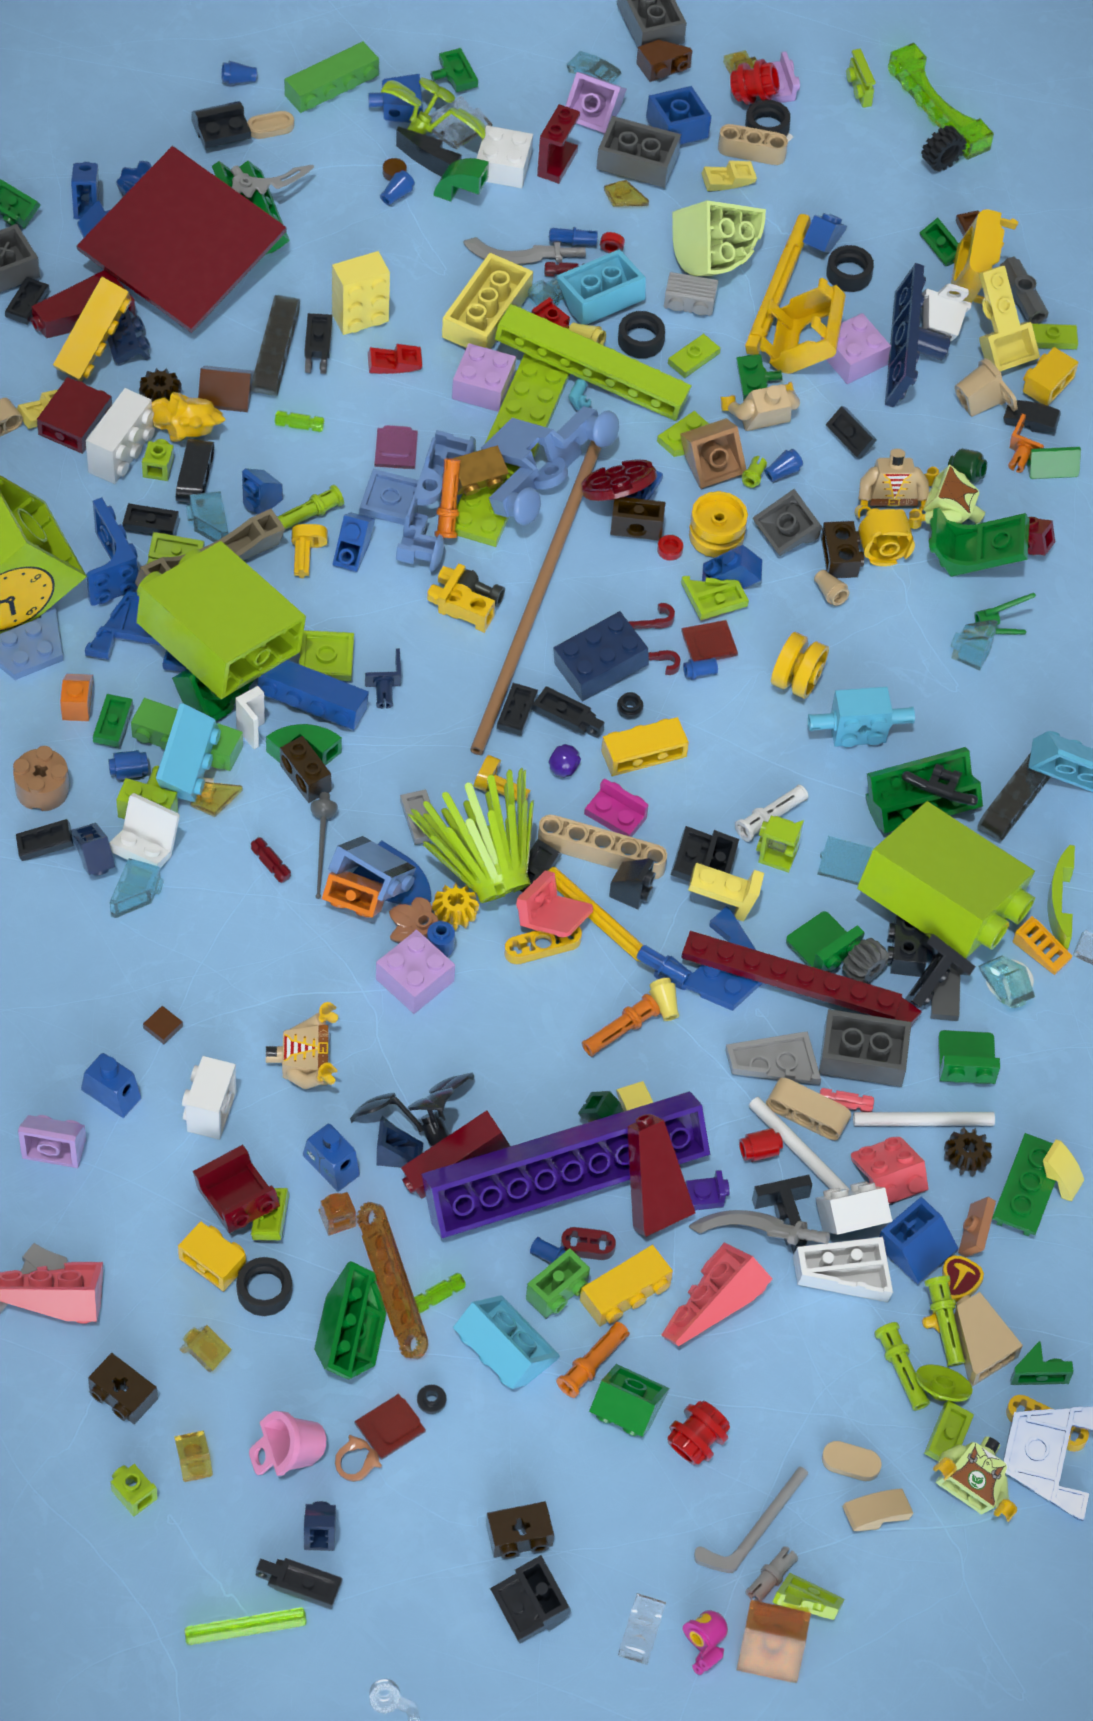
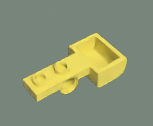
(1011, 341)

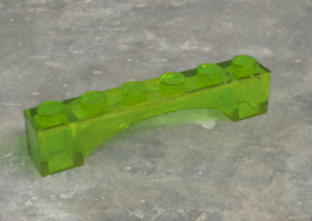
(908, 67)

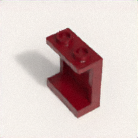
(554, 150)
(73, 414)
(235, 1189)

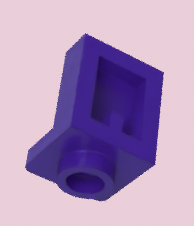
(708, 1192)

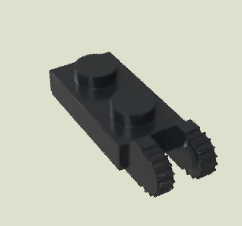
(318, 340)

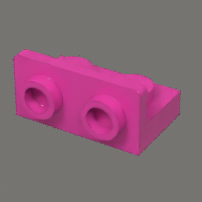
(617, 809)

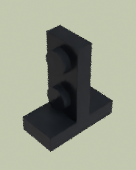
(937, 970)
(783, 1197)

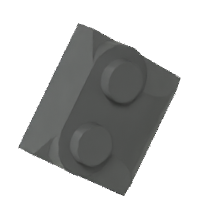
(788, 523)

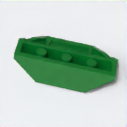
(351, 1323)

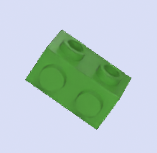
(557, 1284)

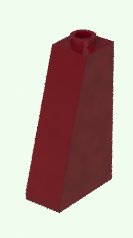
(61, 311)
(470, 1141)
(656, 1178)

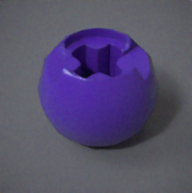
(564, 760)

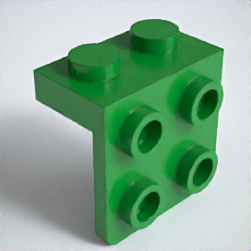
(824, 942)
(967, 1057)

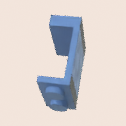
(364, 852)

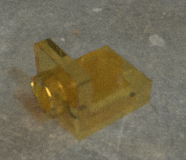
(732, 60)
(205, 1347)
(193, 1456)

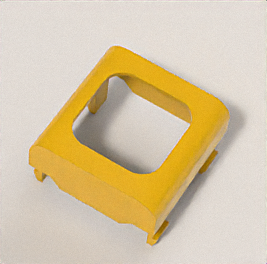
(979, 252)
(792, 318)

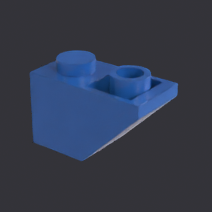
(824, 232)
(260, 490)
(353, 541)
(735, 564)

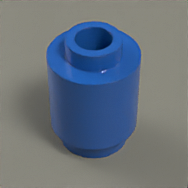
(128, 764)
(442, 936)

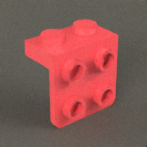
(546, 912)
(893, 1166)

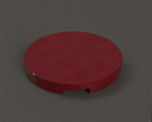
(618, 480)

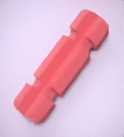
(850, 1100)

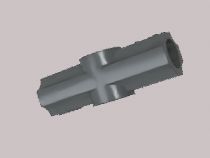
(1024, 291)

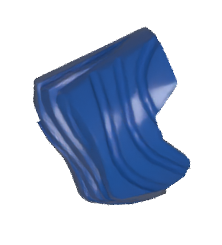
(131, 176)

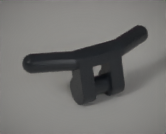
(939, 789)

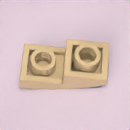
(876, 1508)

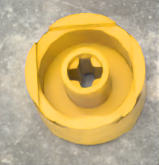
(886, 536)

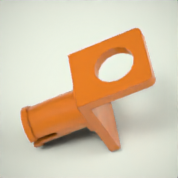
(1022, 446)

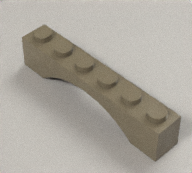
(247, 540)

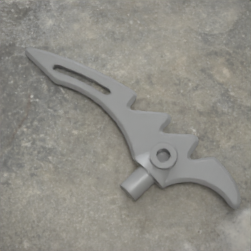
(248, 184)

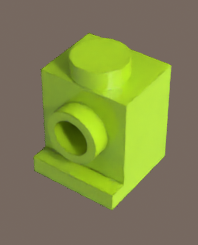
(158, 455)
(135, 1497)

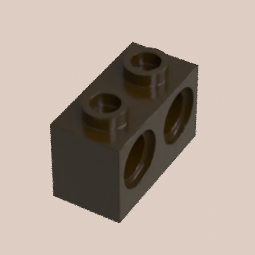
(841, 549)
(305, 769)

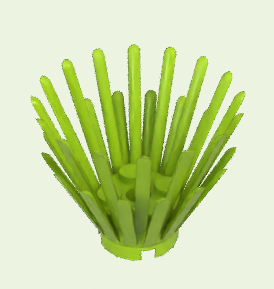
(480, 854)

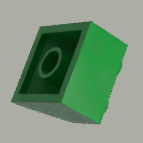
(628, 1400)

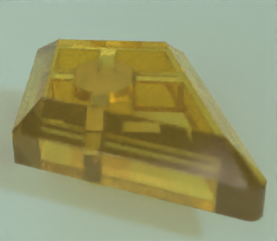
(625, 194)
(216, 797)

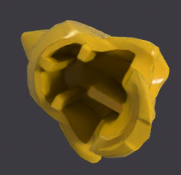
(185, 416)

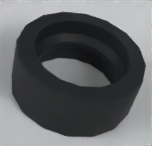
(771, 109)
(852, 254)
(637, 348)
(260, 1266)

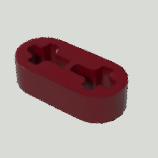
(588, 1243)

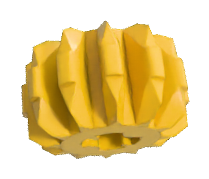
(455, 906)

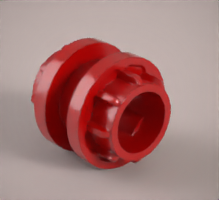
(753, 82)
(698, 1432)

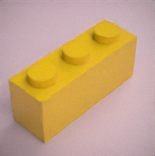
(644, 746)
(626, 1286)

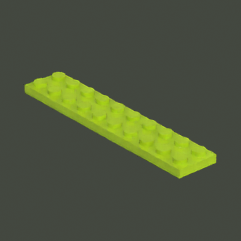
(532, 399)

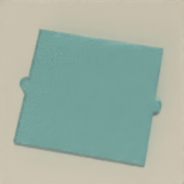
(844, 860)

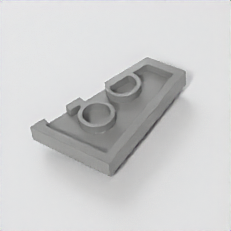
(775, 1058)

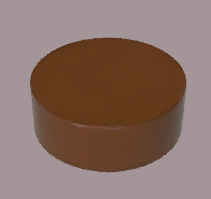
(392, 166)

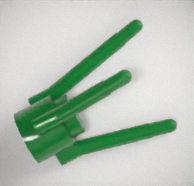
(992, 614)

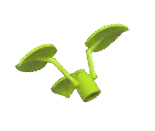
(422, 122)

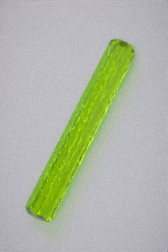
(245, 1626)

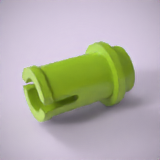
(752, 476)

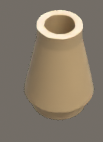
(833, 589)

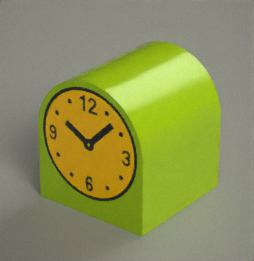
(34, 558)

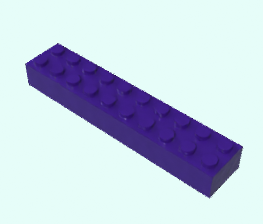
(554, 1167)

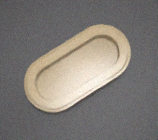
(271, 124)
(851, 1461)

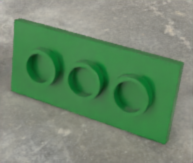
(1026, 1187)

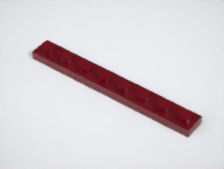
(791, 976)

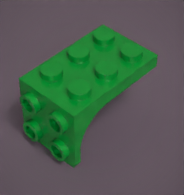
(980, 545)

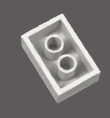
(120, 436)

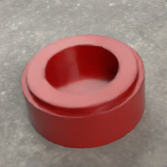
(611, 242)
(670, 547)

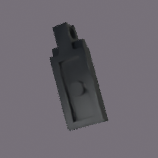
(568, 712)
(300, 1581)

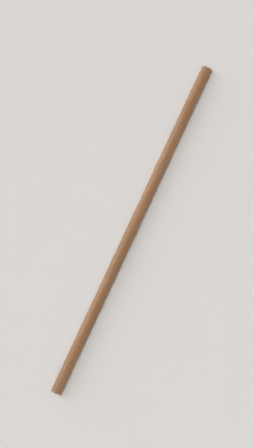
(534, 602)

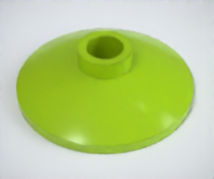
(943, 1383)

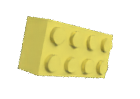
(485, 300)

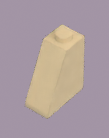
(984, 1338)

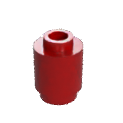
(760, 1145)

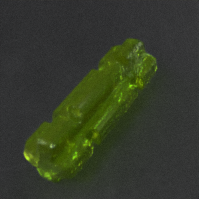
(299, 421)
(439, 1292)

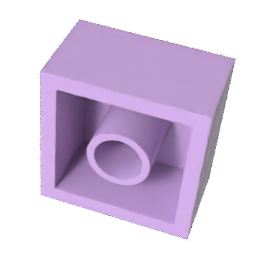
(859, 349)
(483, 377)
(415, 971)

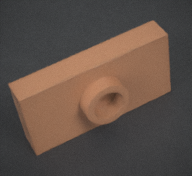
(977, 1227)

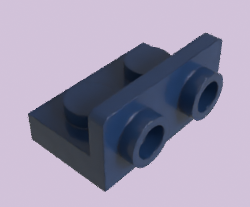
(128, 339)

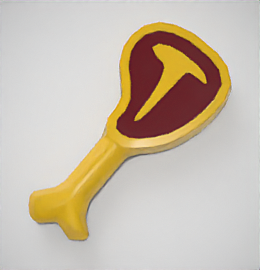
(965, 1280)

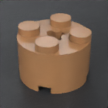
(41, 779)

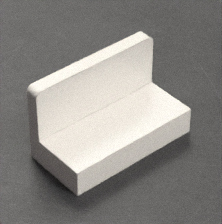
(250, 715)

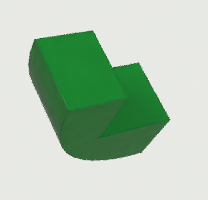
(466, 174)
(322, 740)

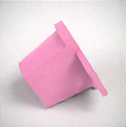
(288, 1443)

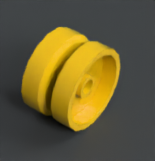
(717, 523)
(799, 665)

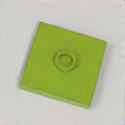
(328, 653)

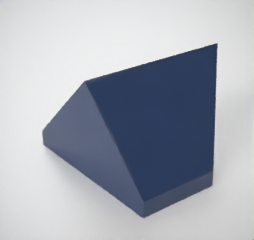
(395, 1146)

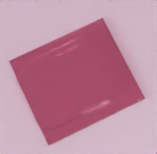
(396, 447)

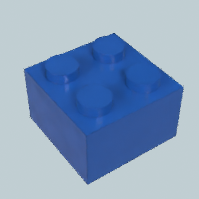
(680, 113)

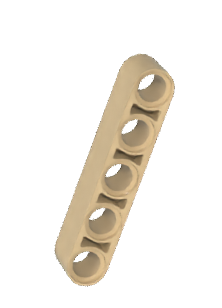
(592, 837)

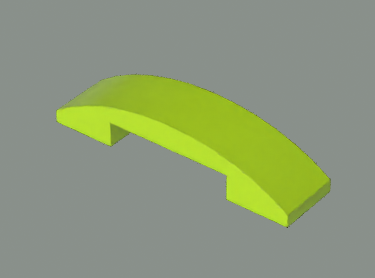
(1061, 922)

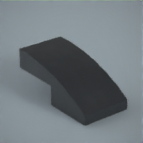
(1038, 416)
(541, 858)

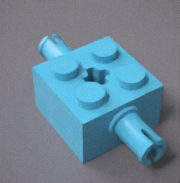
(861, 717)

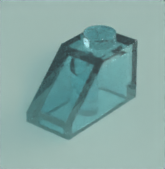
(208, 515)
(974, 643)
(135, 887)
(1008, 981)

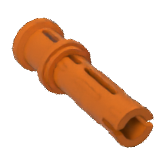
(447, 510)
(631, 1018)
(585, 1367)

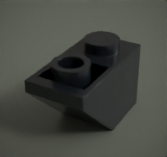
(633, 882)

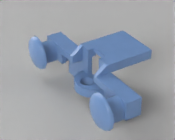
(516, 439)
(398, 497)

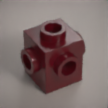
(1040, 536)

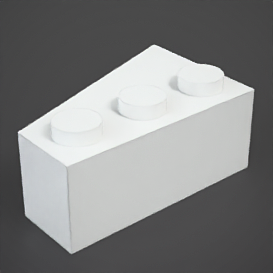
(846, 1268)

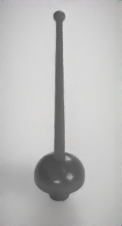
(322, 809)

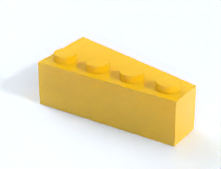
(92, 330)

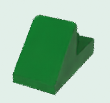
(1034, 1371)

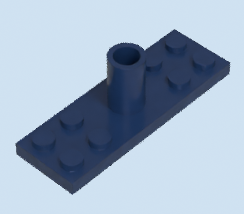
(908, 338)

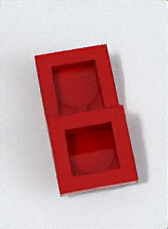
(400, 360)

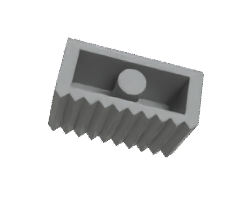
(690, 294)

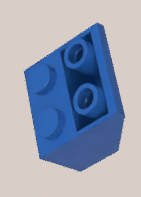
(918, 1240)

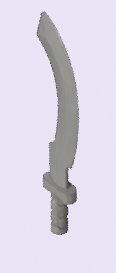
(525, 256)
(773, 1226)

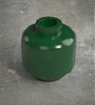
(969, 463)

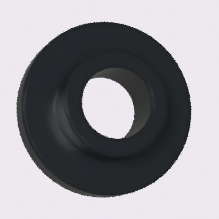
(630, 699)
(431, 1407)

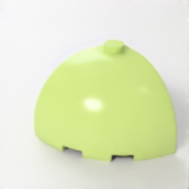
(715, 236)

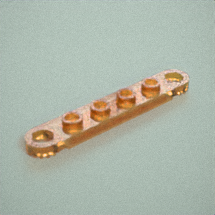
(392, 1280)

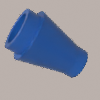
(237, 73)
(399, 185)
(786, 464)

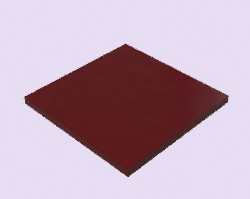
(181, 238)

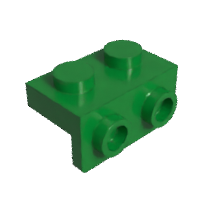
(16, 205)

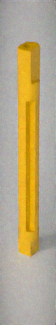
(778, 283)

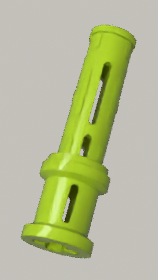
(316, 505)
(943, 1306)
(898, 1352)

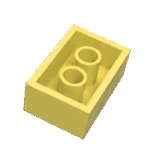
(360, 292)

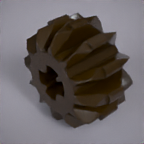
(159, 384)
(977, 1155)

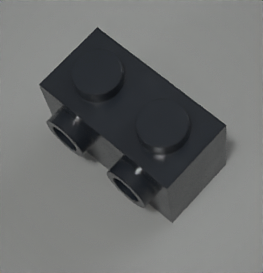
(906, 953)

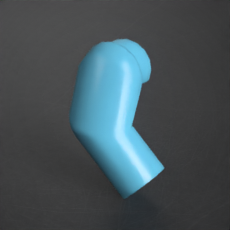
(576, 395)

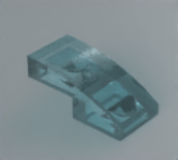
(593, 66)

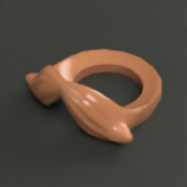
(370, 1462)

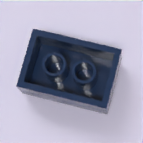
(601, 656)

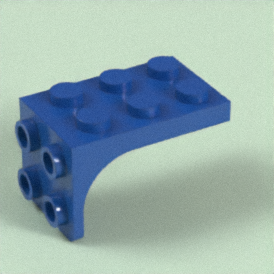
(121, 571)

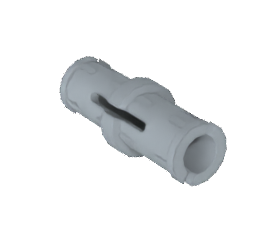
(771, 1574)

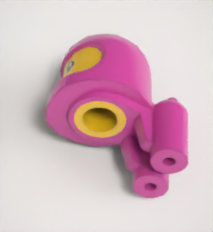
(705, 1635)

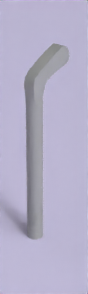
(731, 1563)

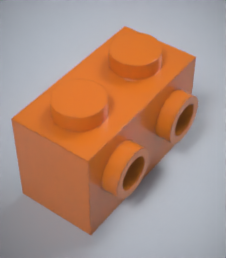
(353, 893)

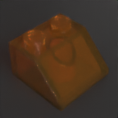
(773, 1641)

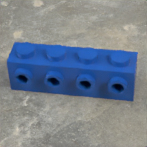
(315, 693)

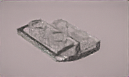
(453, 130)

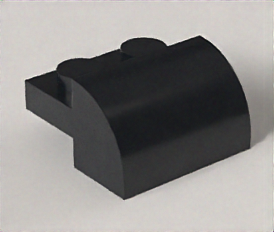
(221, 124)
(706, 849)
(531, 1600)

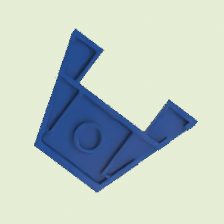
(124, 626)
(714, 984)

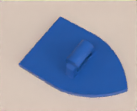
(419, 888)

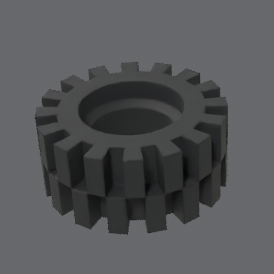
(943, 148)

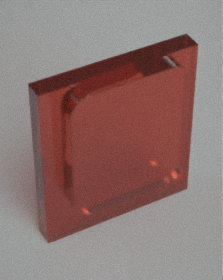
(709, 641)
(390, 1426)

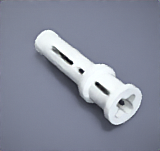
(752, 824)

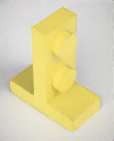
(727, 888)

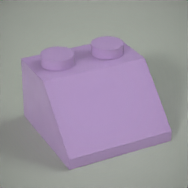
(595, 100)
(52, 1140)

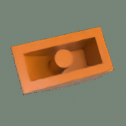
(76, 697)

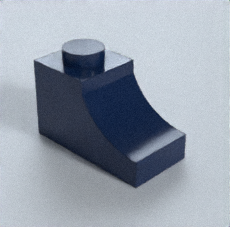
(93, 849)
(319, 1526)

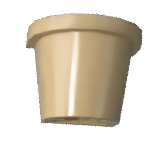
(984, 389)

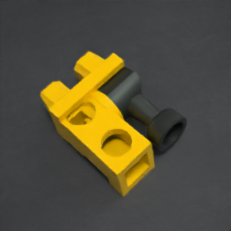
(466, 596)

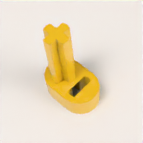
(306, 537)
(491, 766)

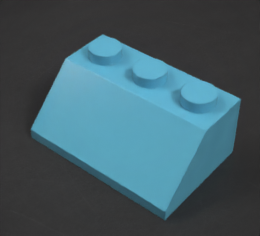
(602, 287)
(188, 753)
(1063, 759)
(505, 1341)

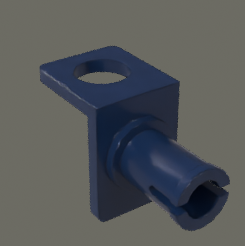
(384, 681)

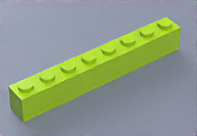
(593, 362)

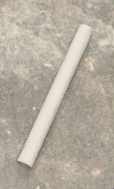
(923, 1118)
(823, 1172)

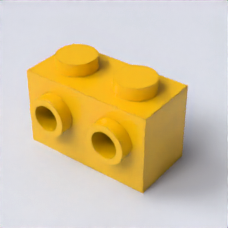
(1049, 376)
(212, 1255)

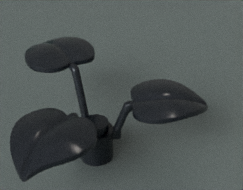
(433, 1123)

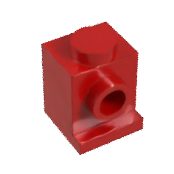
(551, 313)

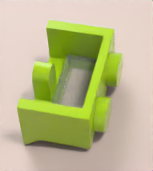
(779, 842)

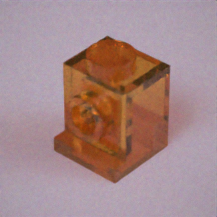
(334, 1208)

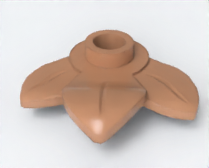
(411, 918)

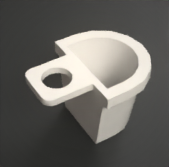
(945, 311)

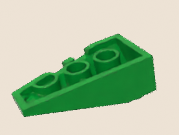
(201, 698)

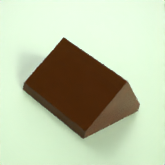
(226, 387)

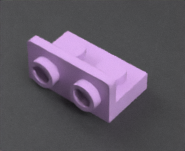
(788, 82)

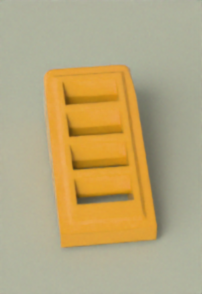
(1047, 940)

